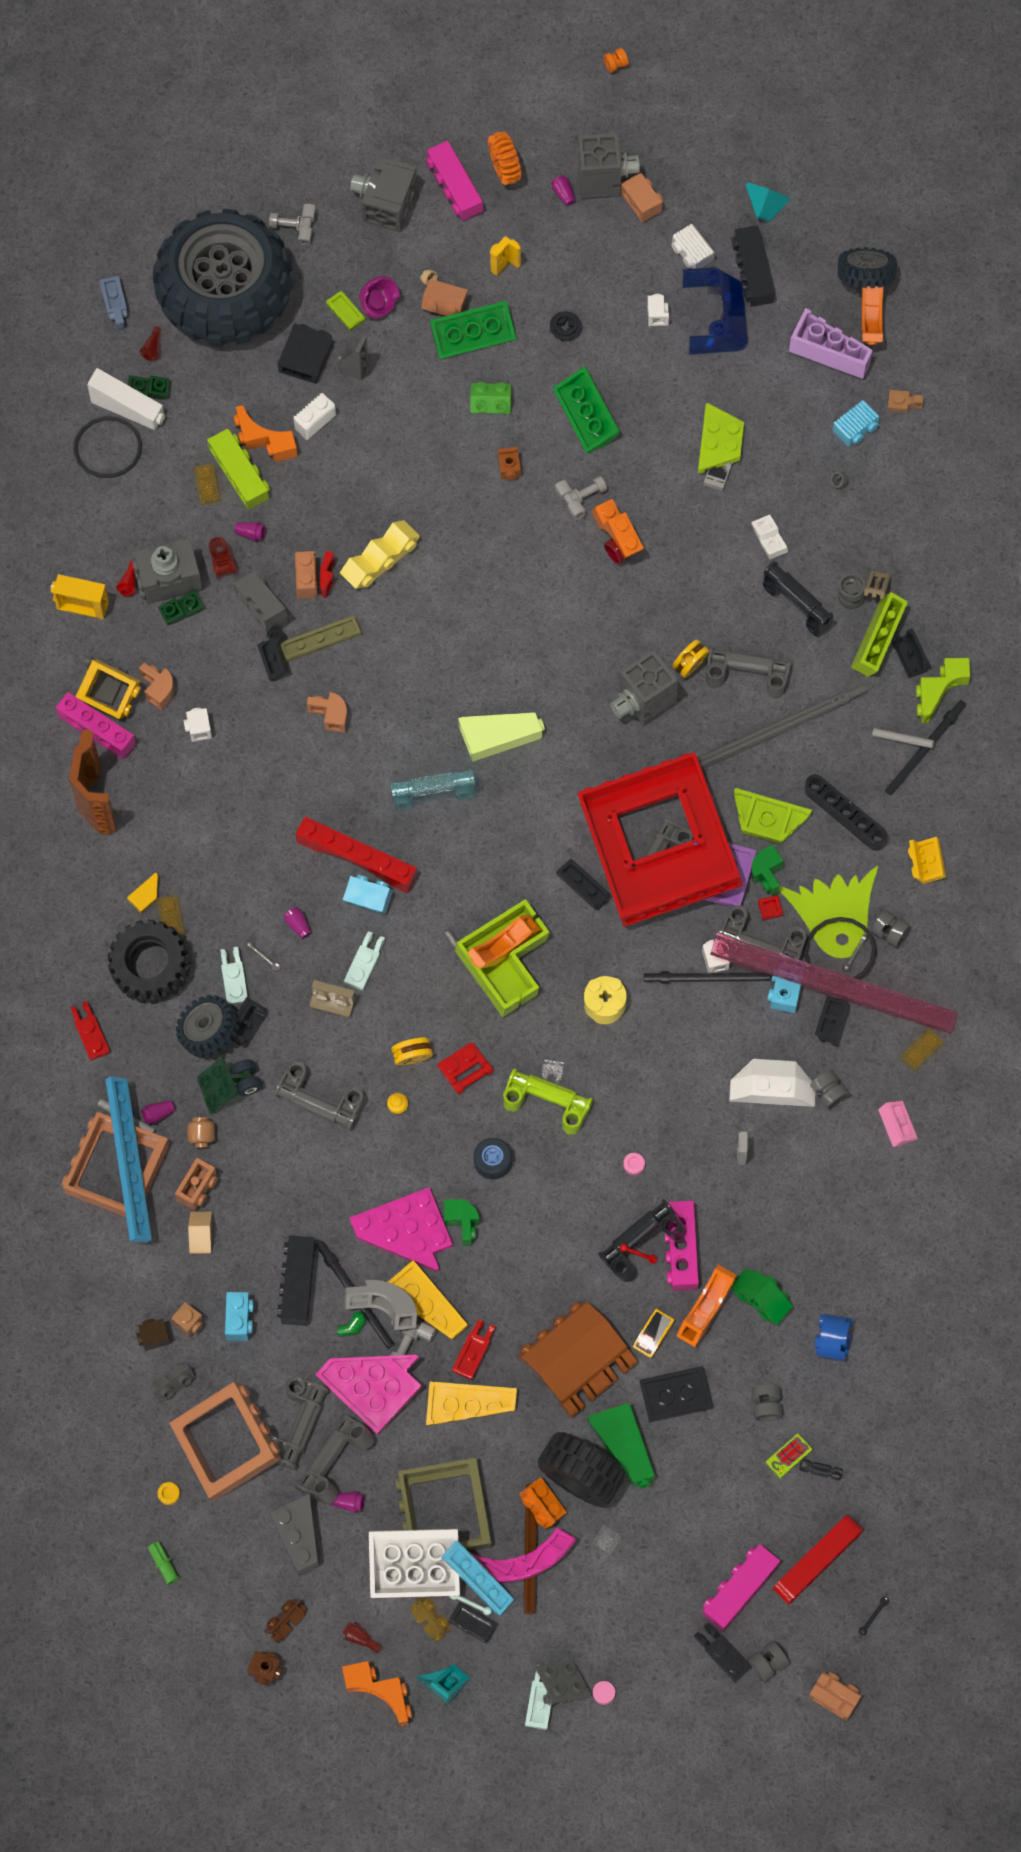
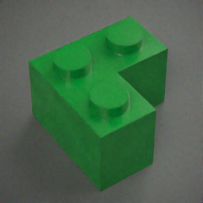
(762, 1294)

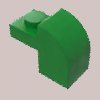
(764, 866)
(464, 1214)

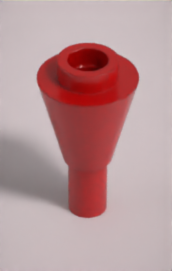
(127, 584)

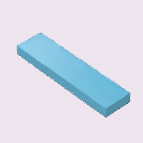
(477, 1578)

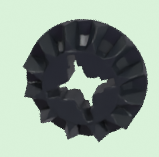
(559, 319)

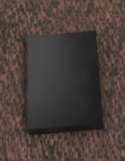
(676, 1394)

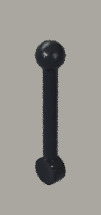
(883, 1602)

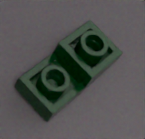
(154, 387)
(180, 609)

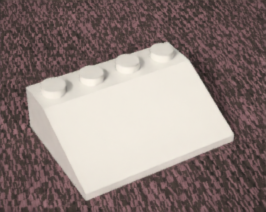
(411, 1563)

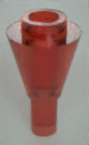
(150, 349)
(355, 1634)

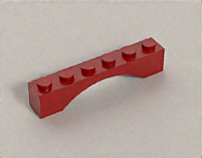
(329, 841)

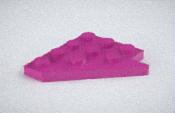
(406, 1228)
(372, 1386)

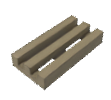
(868, 589)

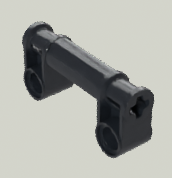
(778, 580)
(663, 1217)

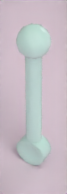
(486, 1610)

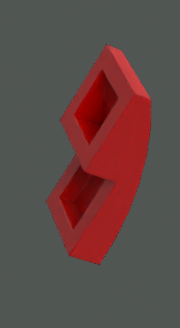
(326, 576)

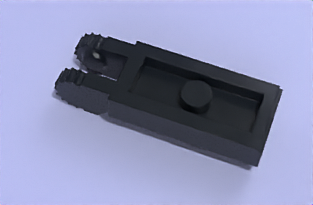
(724, 1654)

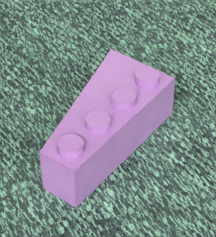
(828, 346)

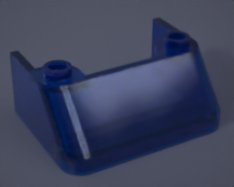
(725, 334)

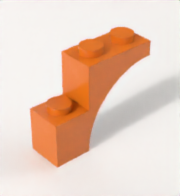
(871, 315)
(278, 444)
(618, 527)
(498, 948)
(707, 1306)
(359, 1679)

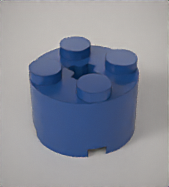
(834, 1337)

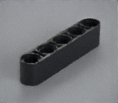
(848, 821)

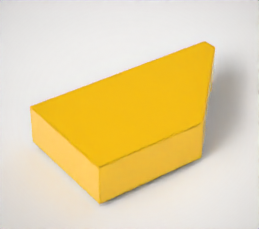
(145, 894)

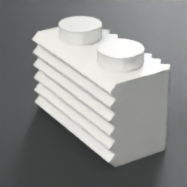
(692, 247)
(314, 416)

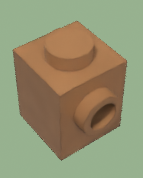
(187, 1320)

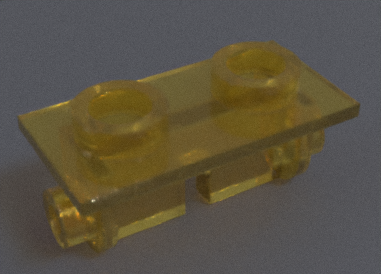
(425, 1611)

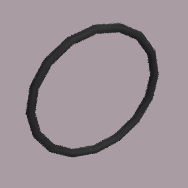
(111, 419)
(844, 920)

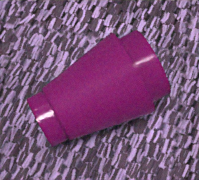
(563, 189)
(251, 530)
(297, 922)
(155, 1112)
(350, 1501)

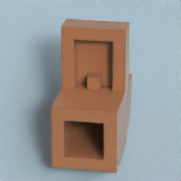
(161, 687)
(334, 711)

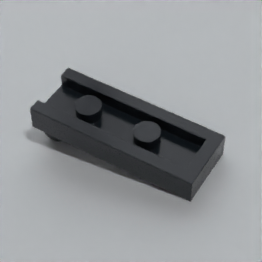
(583, 884)

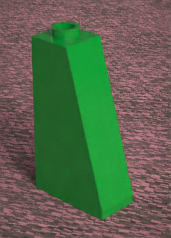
(622, 1440)

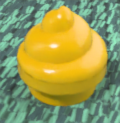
(397, 1103)

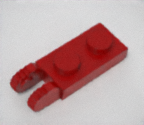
(90, 1033)
(473, 1351)

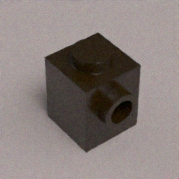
(152, 1334)

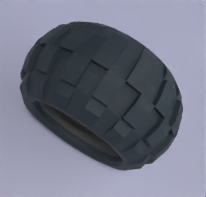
(231, 251)

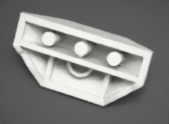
(772, 1083)

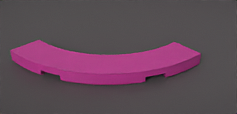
(531, 1564)

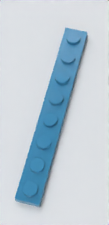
(128, 1159)

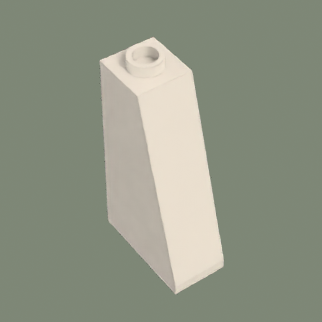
(124, 400)

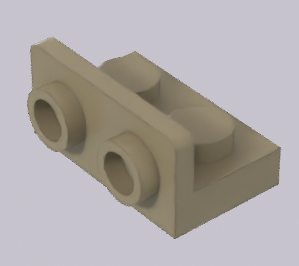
(332, 999)

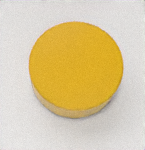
(168, 1493)

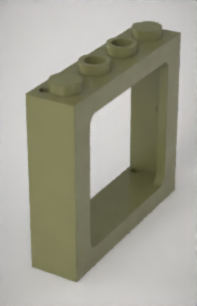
(444, 1471)

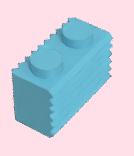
(856, 423)

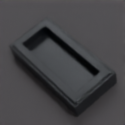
(473, 1623)

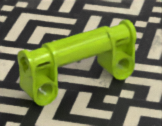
(521, 1084)

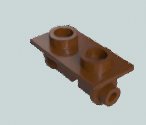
(278, 1624)

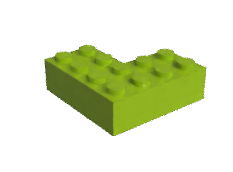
(509, 981)

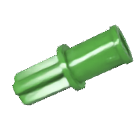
(163, 1563)

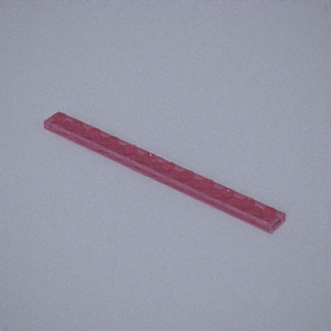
(833, 983)

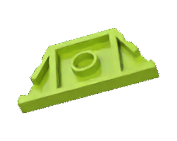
(720, 439)
(768, 817)

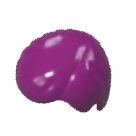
(379, 296)

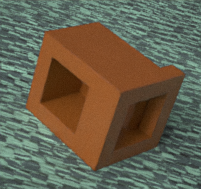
(509, 463)

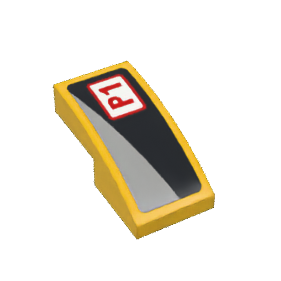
(653, 1333)

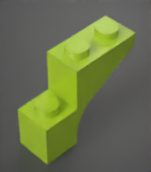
(932, 689)

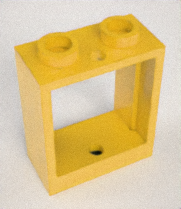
(80, 596)
(90, 679)

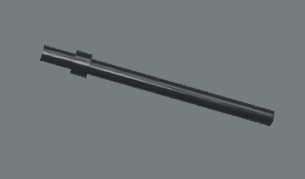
(949, 718)
(666, 977)
(332, 1261)

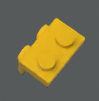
(503, 253)
(927, 860)

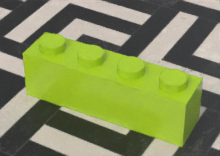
(238, 469)
(879, 634)

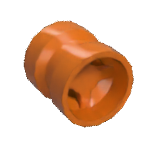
(615, 60)

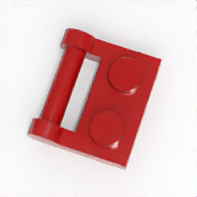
(461, 1062)

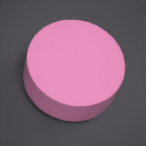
(634, 1163)
(603, 1692)

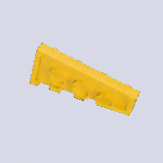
(429, 1301)
(461, 1401)

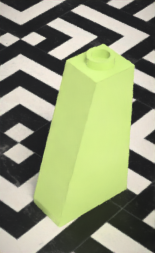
(499, 733)

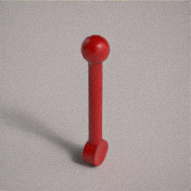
(651, 1258)

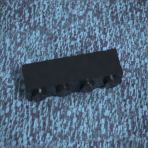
(753, 266)
(297, 1281)

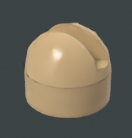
(428, 274)

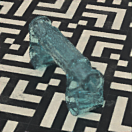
(461, 782)

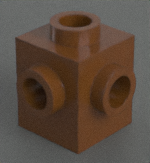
(259, 1662)

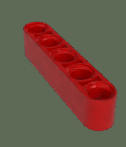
(818, 1559)

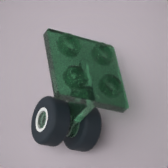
(218, 1083)

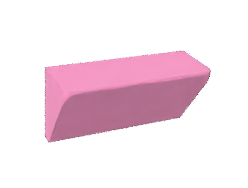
(897, 1123)

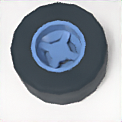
(492, 1151)

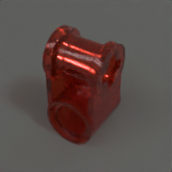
(221, 560)

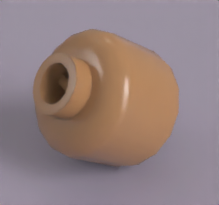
(201, 1132)

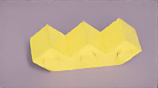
(380, 555)

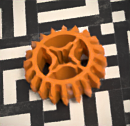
(504, 158)

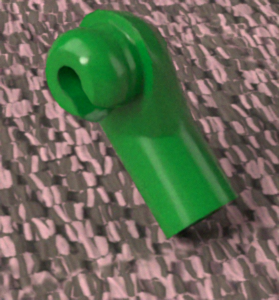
(354, 1325)

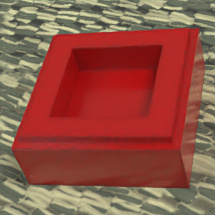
(770, 908)

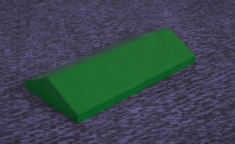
(472, 329)
(586, 410)

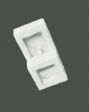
(769, 537)

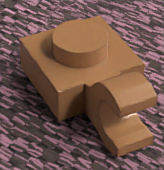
(900, 401)

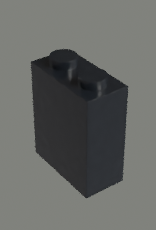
(305, 353)

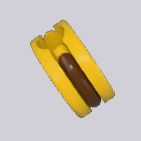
(690, 658)
(412, 1051)

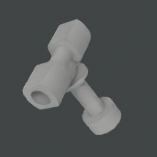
(302, 224)
(574, 497)
(421, 1331)

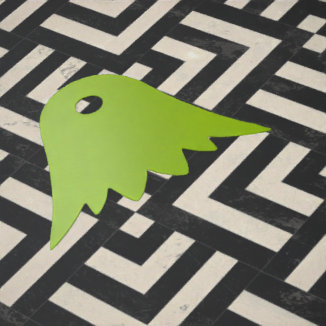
(833, 903)

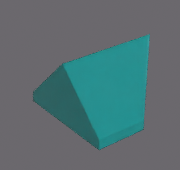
(766, 201)
(445, 1682)

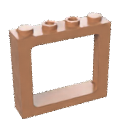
(96, 1126)
(268, 1449)

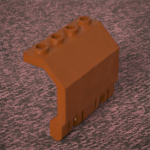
(85, 771)
(576, 1354)

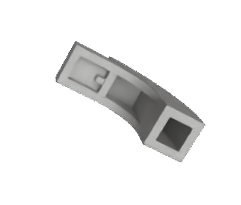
(384, 1297)

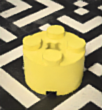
(607, 988)

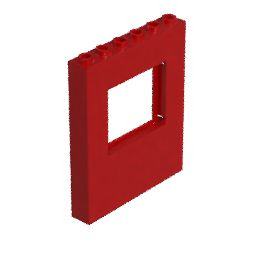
(672, 875)

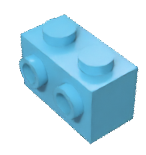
(368, 894)
(784, 995)
(237, 1316)

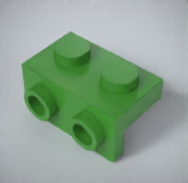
(490, 398)

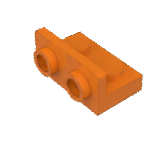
(542, 1503)

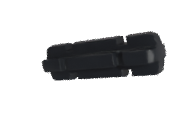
(820, 1469)

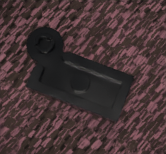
(273, 656)

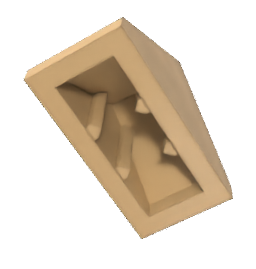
(200, 1232)

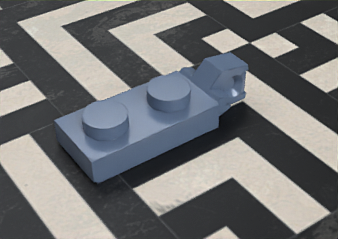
(114, 300)

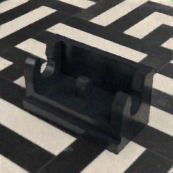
(911, 654)
(250, 1019)
(832, 1020)

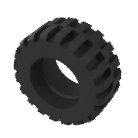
(138, 937)
(581, 1469)

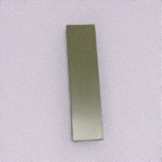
(320, 638)

